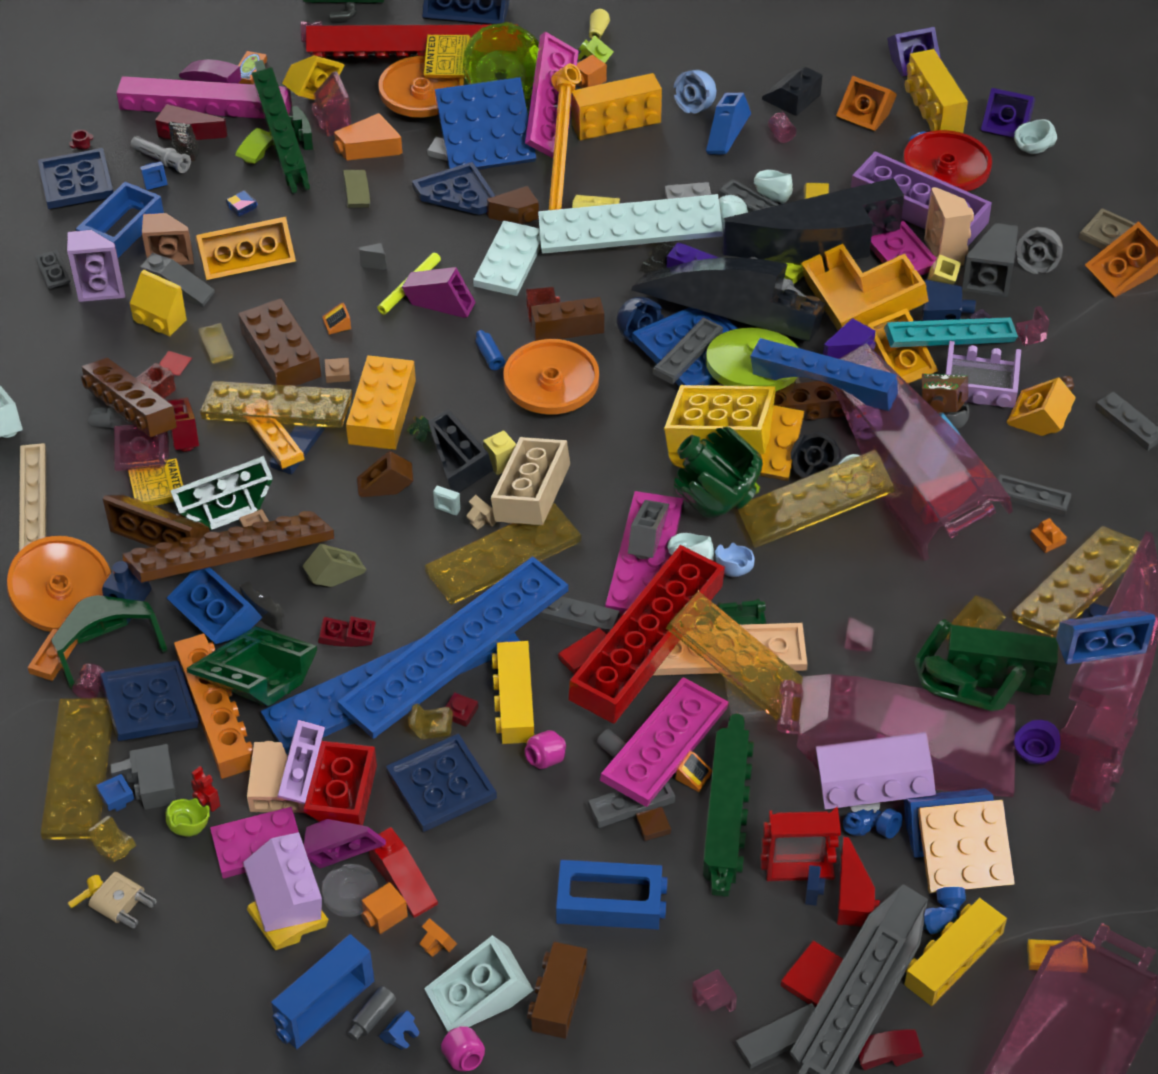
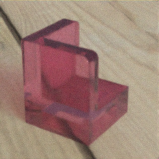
(1033, 330)
(714, 992)

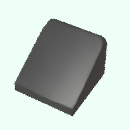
(373, 256)

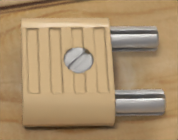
(118, 897)

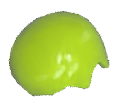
(187, 817)

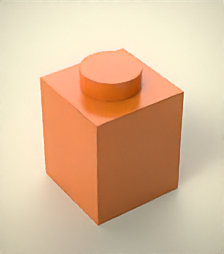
(592, 72)
(384, 908)

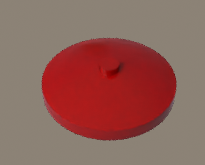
(950, 158)

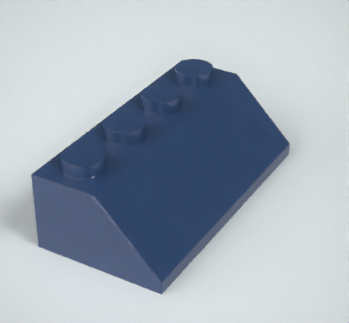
(467, 10)

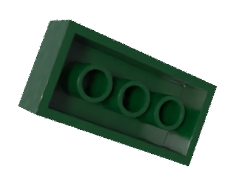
(994, 653)

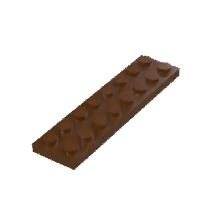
(227, 546)

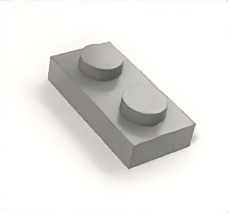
(687, 190)

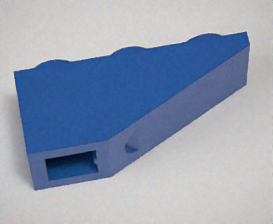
(727, 123)

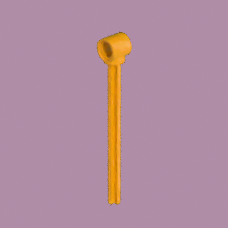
(564, 82)

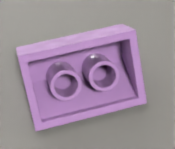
(94, 266)
(283, 883)

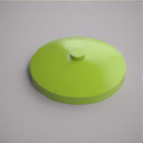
(730, 358)

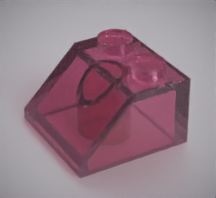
(332, 105)
(138, 450)

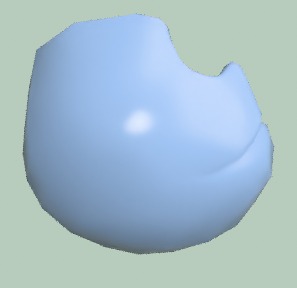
(736, 559)

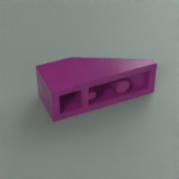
(337, 841)

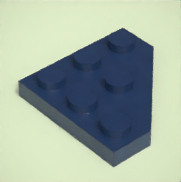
(455, 188)

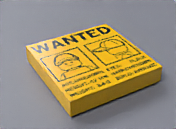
(445, 56)
(155, 483)

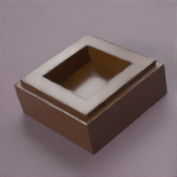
(653, 823)

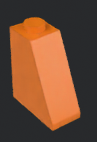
(368, 139)

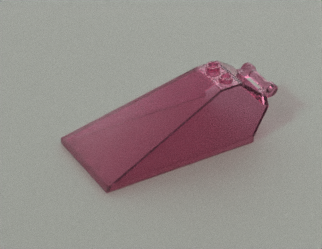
(965, 742)
(1082, 1010)

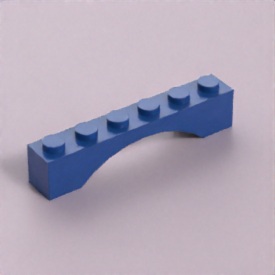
(867, 384)

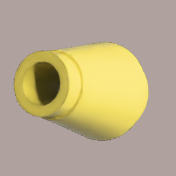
(598, 23)

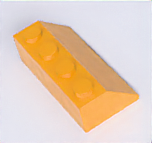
(245, 248)

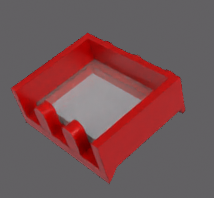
(799, 840)

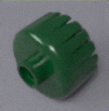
(718, 473)

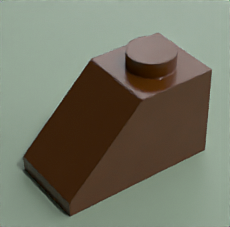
(514, 206)
(385, 476)

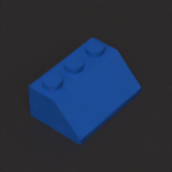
(214, 606)
(1105, 636)
(912, 805)

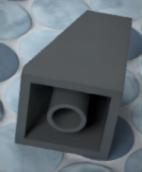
(992, 262)

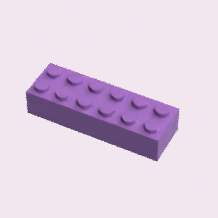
(917, 191)

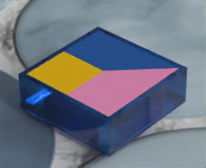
(241, 203)

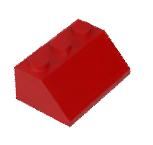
(341, 782)

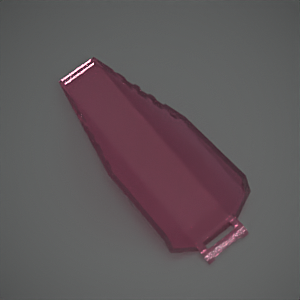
(925, 458)

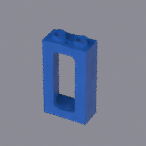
(115, 206)
(610, 911)
(322, 992)

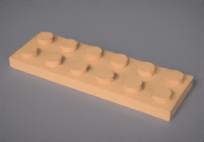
(782, 639)

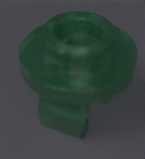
(421, 425)

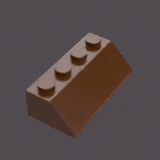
(147, 522)

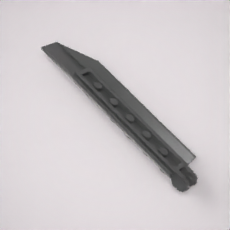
(862, 985)

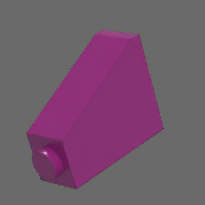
(439, 291)

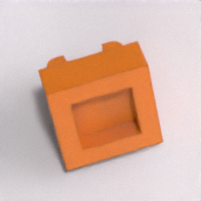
(1048, 536)
(436, 939)

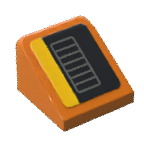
(337, 319)
(693, 772)

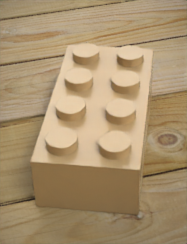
(530, 481)

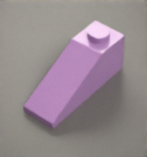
(301, 762)

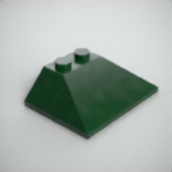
(257, 665)

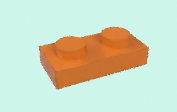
(45, 662)

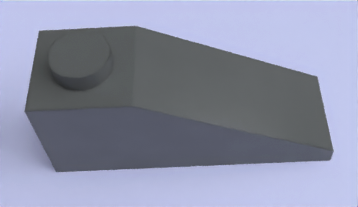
(192, 287)
(647, 529)

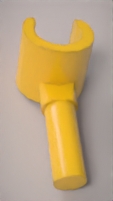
(94, 883)

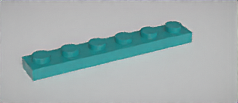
(943, 331)

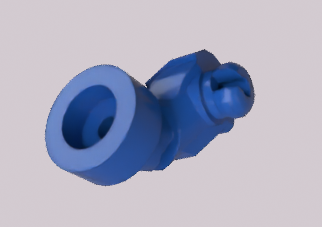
(860, 822)
(937, 918)

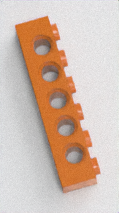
(215, 711)

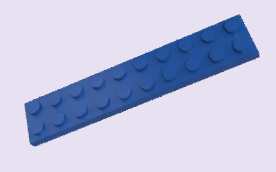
(452, 647)
(320, 703)

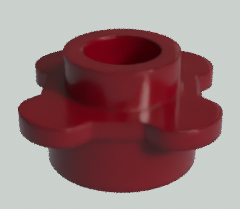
(81, 139)

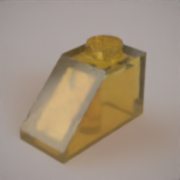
(979, 614)

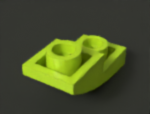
(254, 146)

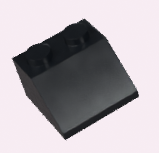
(795, 90)

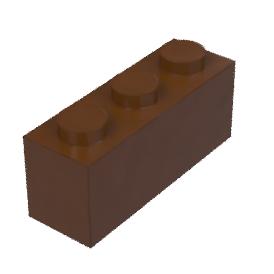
(568, 319)
(558, 989)

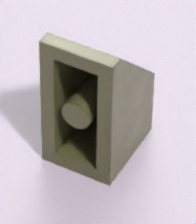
(332, 566)

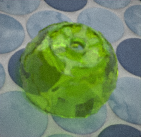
(502, 49)

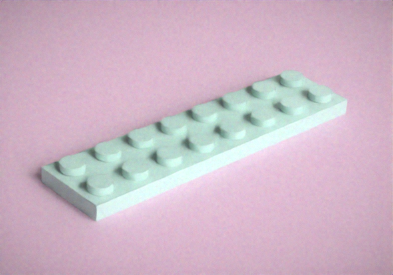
(630, 223)

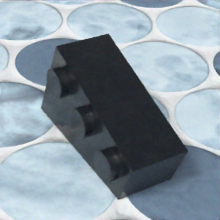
(460, 453)

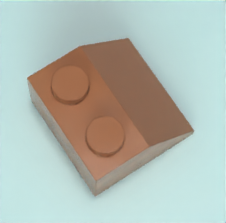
(167, 238)

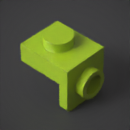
(596, 48)

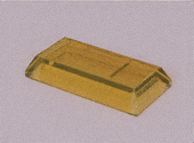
(216, 343)

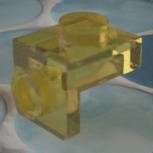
(431, 722)
(110, 840)

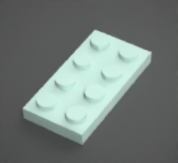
(509, 258)

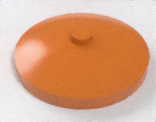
(408, 91)
(551, 376)
(53, 578)

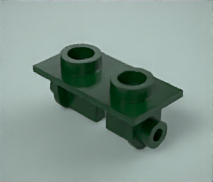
(746, 613)

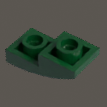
(301, 127)

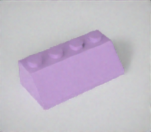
(875, 770)

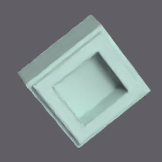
(446, 500)

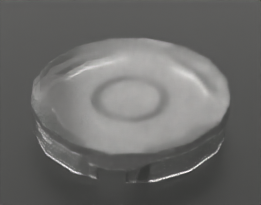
(346, 888)

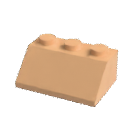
(948, 225)

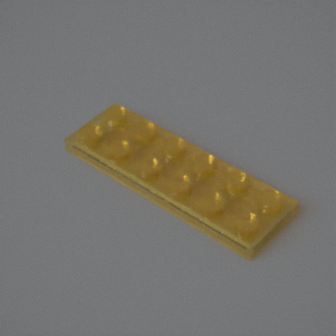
(276, 404)
(816, 498)
(499, 554)
(1077, 581)
(735, 654)
(76, 768)

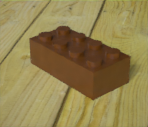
(279, 344)

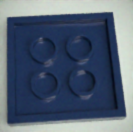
(75, 178)
(148, 700)
(441, 782)

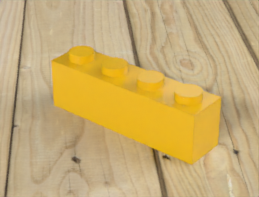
(515, 692)
(954, 951)

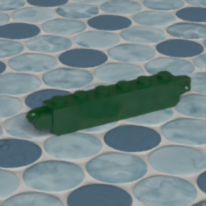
(280, 127)
(725, 806)

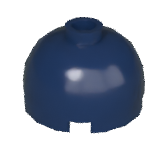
(637, 314)

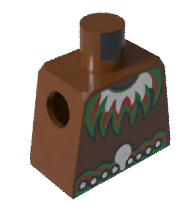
(945, 391)

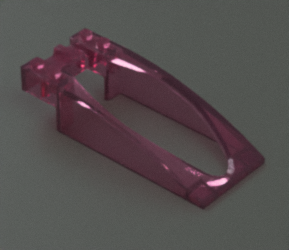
(1111, 691)

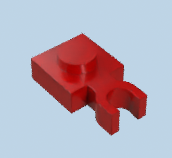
(204, 790)

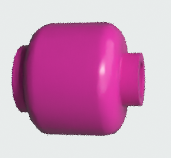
(545, 749)
(463, 1049)

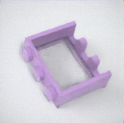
(989, 380)

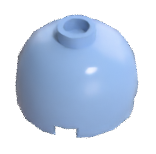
(694, 91)

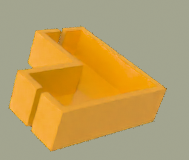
(866, 294)

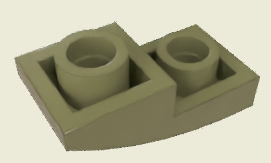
(356, 188)

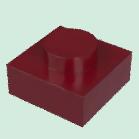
(462, 708)

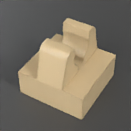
(480, 513)

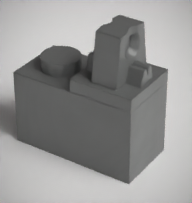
(152, 775)

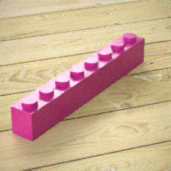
(199, 96)

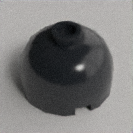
(814, 454)

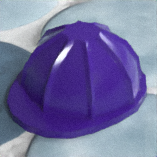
(1037, 742)

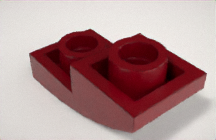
(347, 634)
(894, 1046)

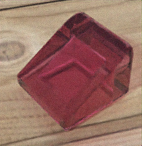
(858, 636)

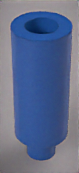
(489, 350)

